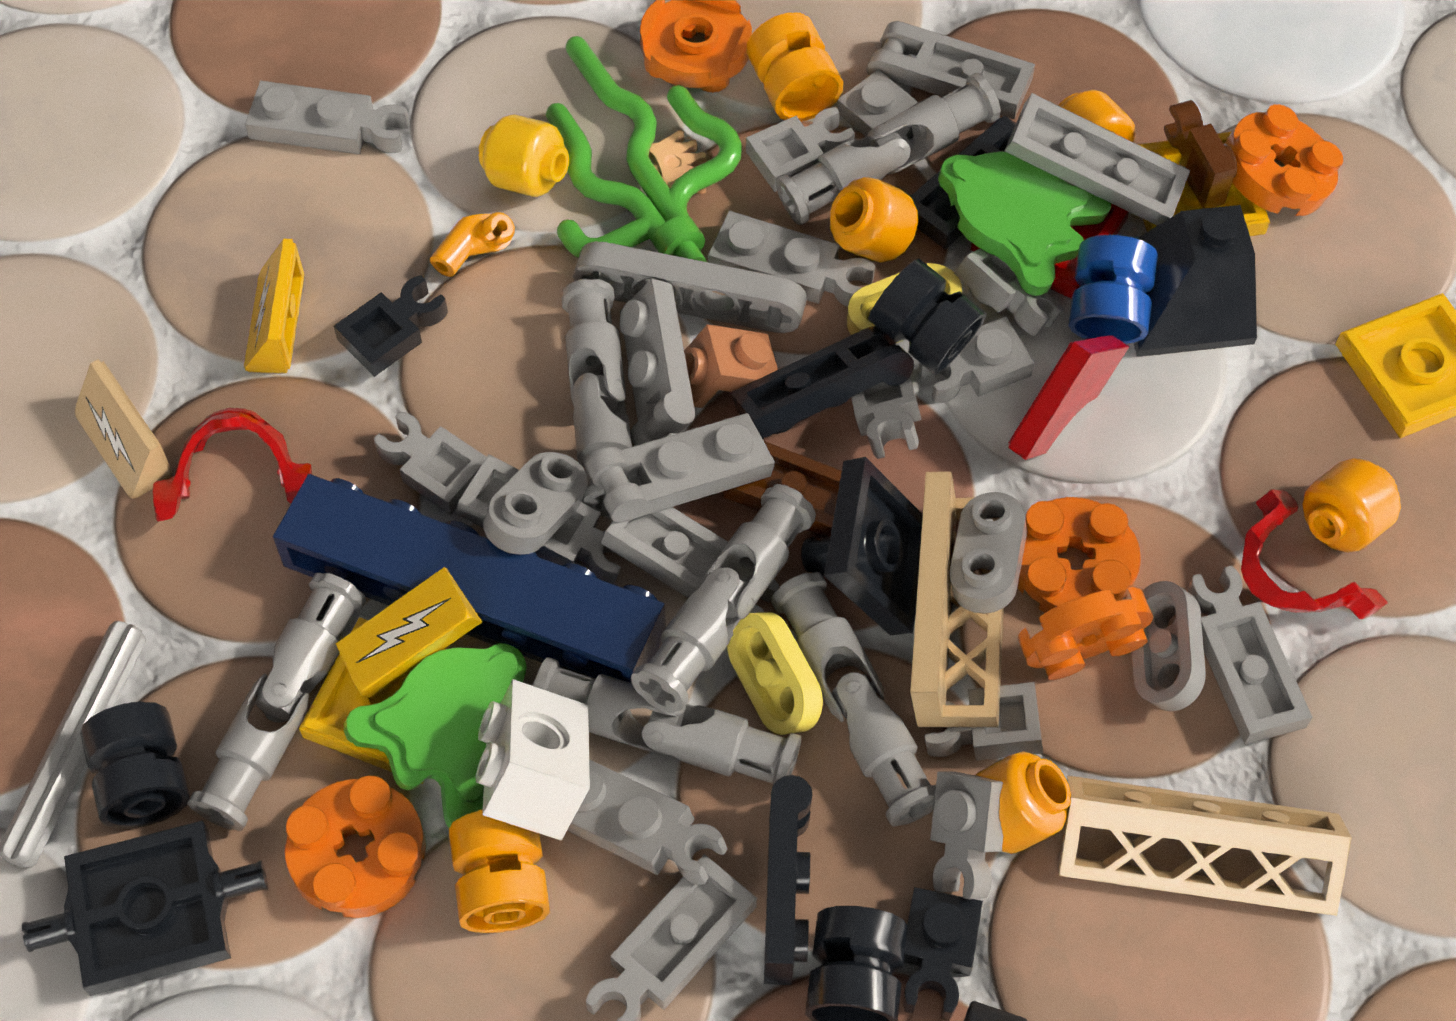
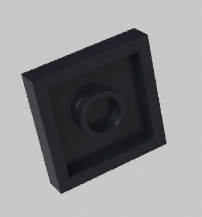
(871, 547)

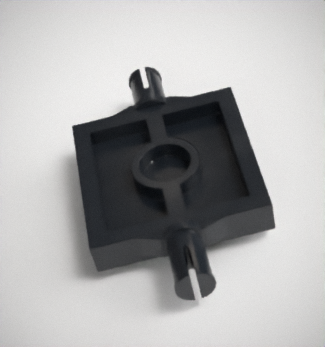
(145, 908)

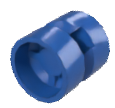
(1113, 284)

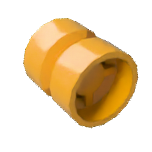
(794, 66)
(499, 879)

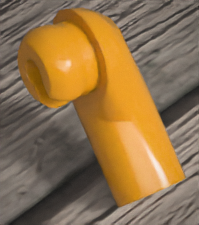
(470, 237)

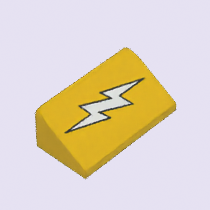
(275, 311)
(406, 633)

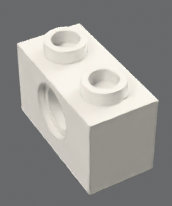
(534, 759)

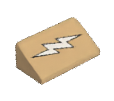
(120, 432)

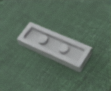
(1097, 160)

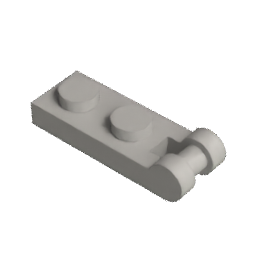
(946, 63)
(656, 363)
(680, 467)

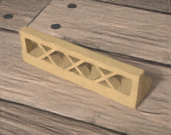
(935, 623)
(1206, 820)

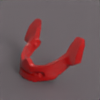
(169, 492)
(1276, 508)

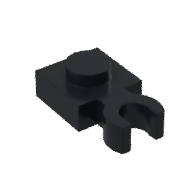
(386, 330)
(940, 941)

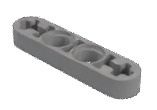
(749, 297)

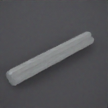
(65, 754)

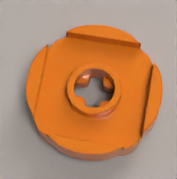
(692, 64)
(1309, 161)
(1083, 525)
(1086, 630)
(340, 883)

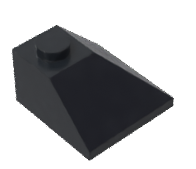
(1201, 283)

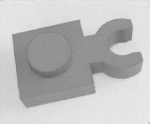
(874, 103)
(792, 147)
(997, 286)
(988, 363)
(887, 414)
(432, 466)
(1016, 731)
(969, 826)

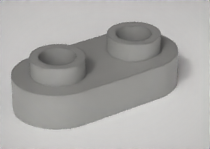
(546, 494)
(988, 546)
(1170, 649)

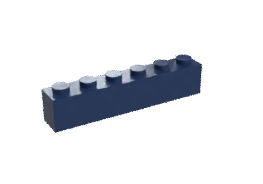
(518, 597)

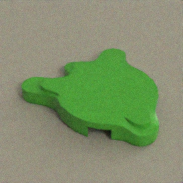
(1019, 213)
(435, 721)

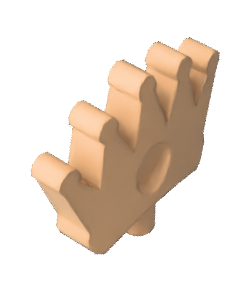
(675, 157)

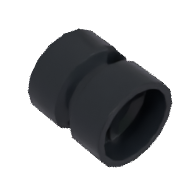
(926, 316)
(134, 765)
(857, 957)

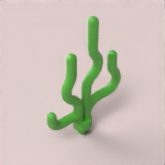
(663, 212)

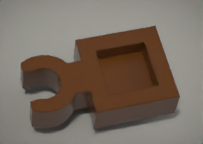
(1203, 153)

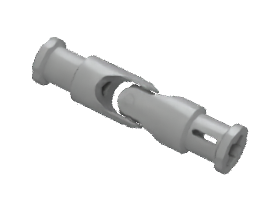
(883, 152)
(595, 377)
(712, 612)
(299, 663)
(876, 732)
(692, 735)

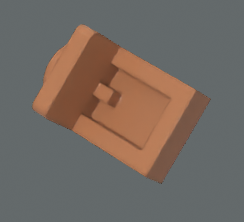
(726, 361)

